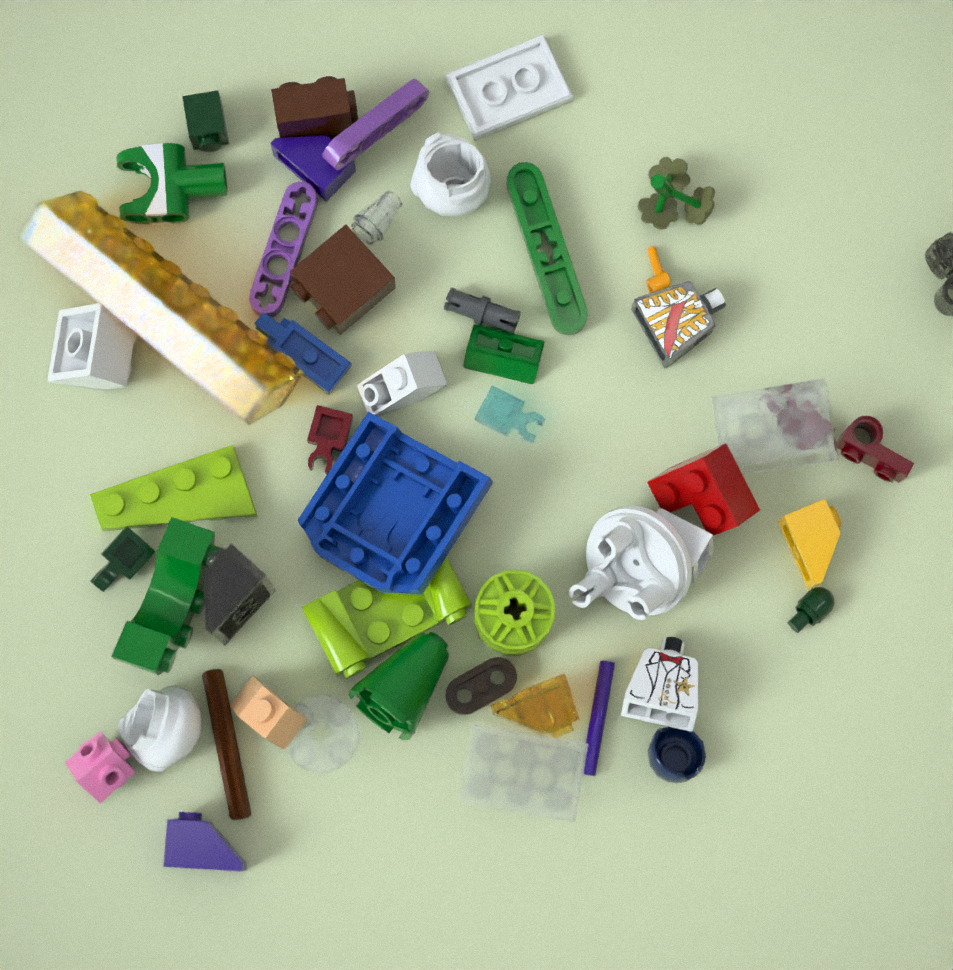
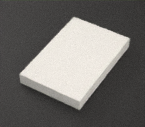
(509, 87)

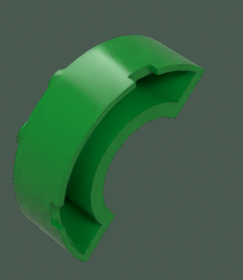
(171, 600)

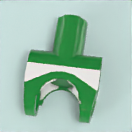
(170, 183)

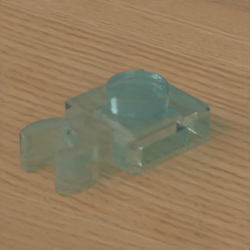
(503, 412)

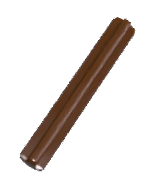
(226, 744)

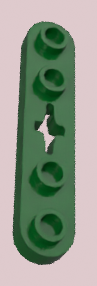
(558, 281)

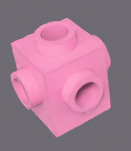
(101, 766)

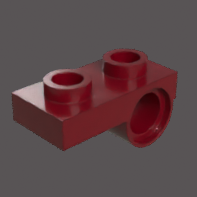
(885, 462)

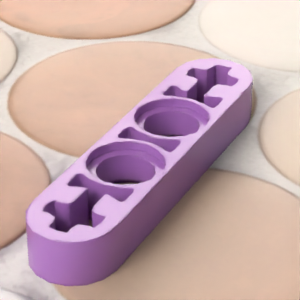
(375, 124)
(279, 248)

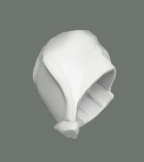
(447, 161)
(162, 727)

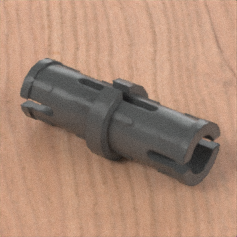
(482, 310)

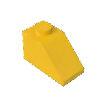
(812, 539)

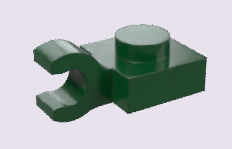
(125, 556)

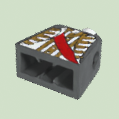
(677, 319)

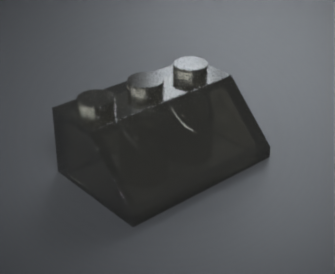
(232, 592)

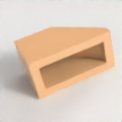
(267, 713)

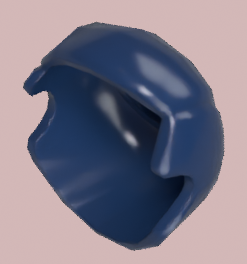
(676, 754)

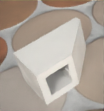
(402, 383)

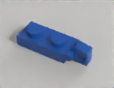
(311, 355)

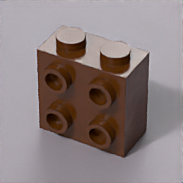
(314, 108)
(341, 280)

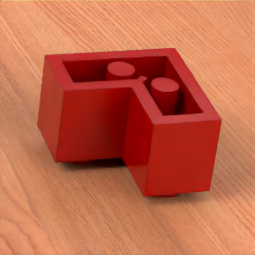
(711, 485)

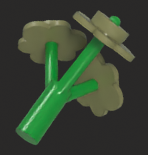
(668, 181)

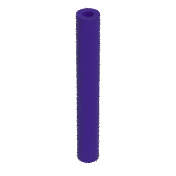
(598, 716)

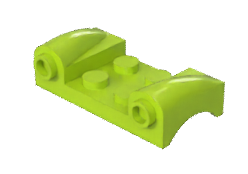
(364, 623)

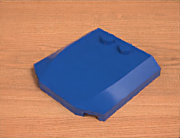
(391, 508)

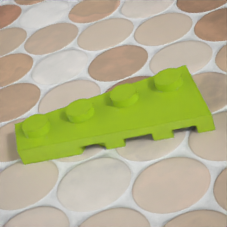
(190, 491)

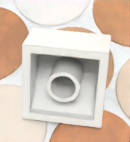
(91, 348)

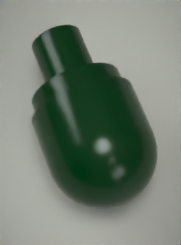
(812, 608)

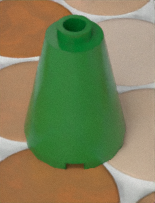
(402, 685)

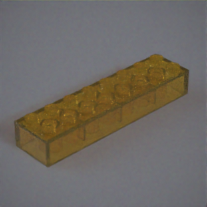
(162, 305)

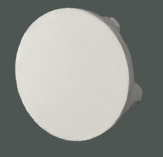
(635, 563)

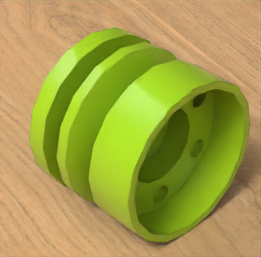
(500, 630)

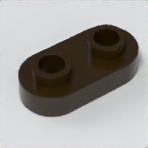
(480, 685)

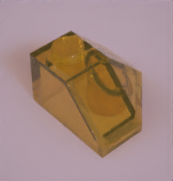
(541, 708)

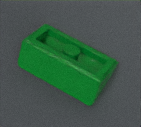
(503, 354)

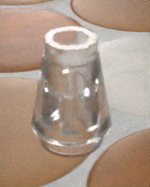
(376, 218)

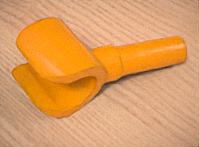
(661, 279)

